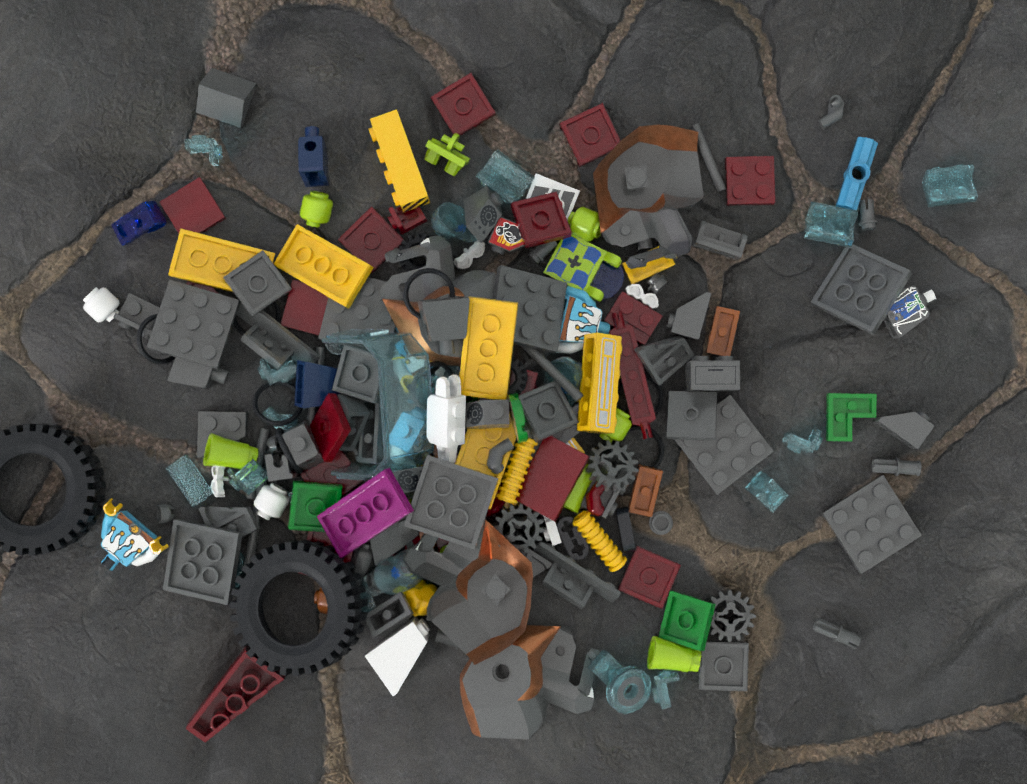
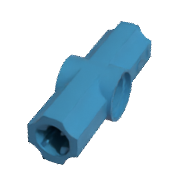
(861, 160)

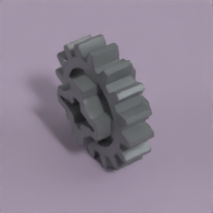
(610, 466)
(524, 520)
(729, 626)

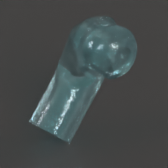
(271, 414)

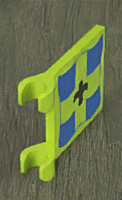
(578, 263)

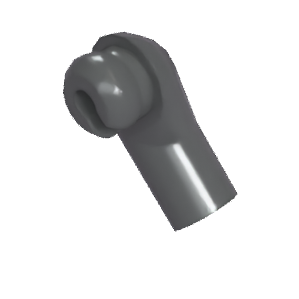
(496, 454)

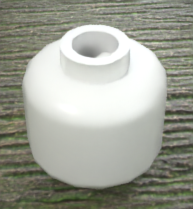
(101, 304)
(271, 501)

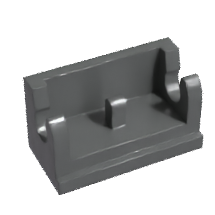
(720, 240)
(279, 468)

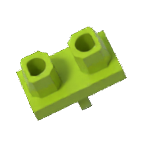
(437, 149)

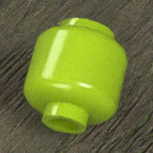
(316, 208)
(584, 224)
(622, 427)

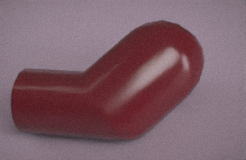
(593, 500)

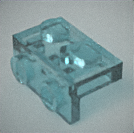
(505, 177)
(949, 185)
(830, 224)

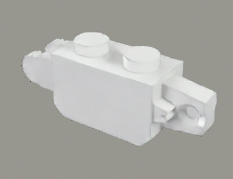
(446, 417)

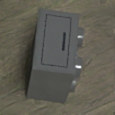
(712, 375)

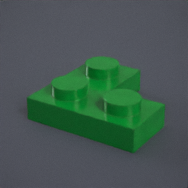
(841, 410)

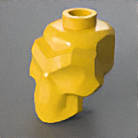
(419, 597)

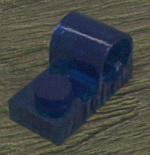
(142, 219)

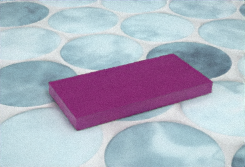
(365, 513)

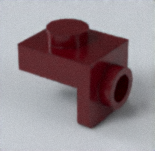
(407, 220)

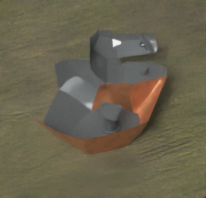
(645, 186)
(431, 286)
(469, 606)
(512, 689)

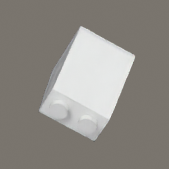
(398, 652)

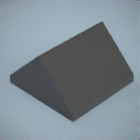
(225, 97)

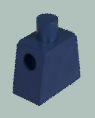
(313, 158)
(313, 384)

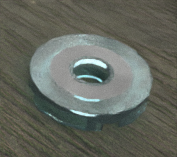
(636, 697)

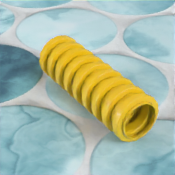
(516, 471)
(599, 540)

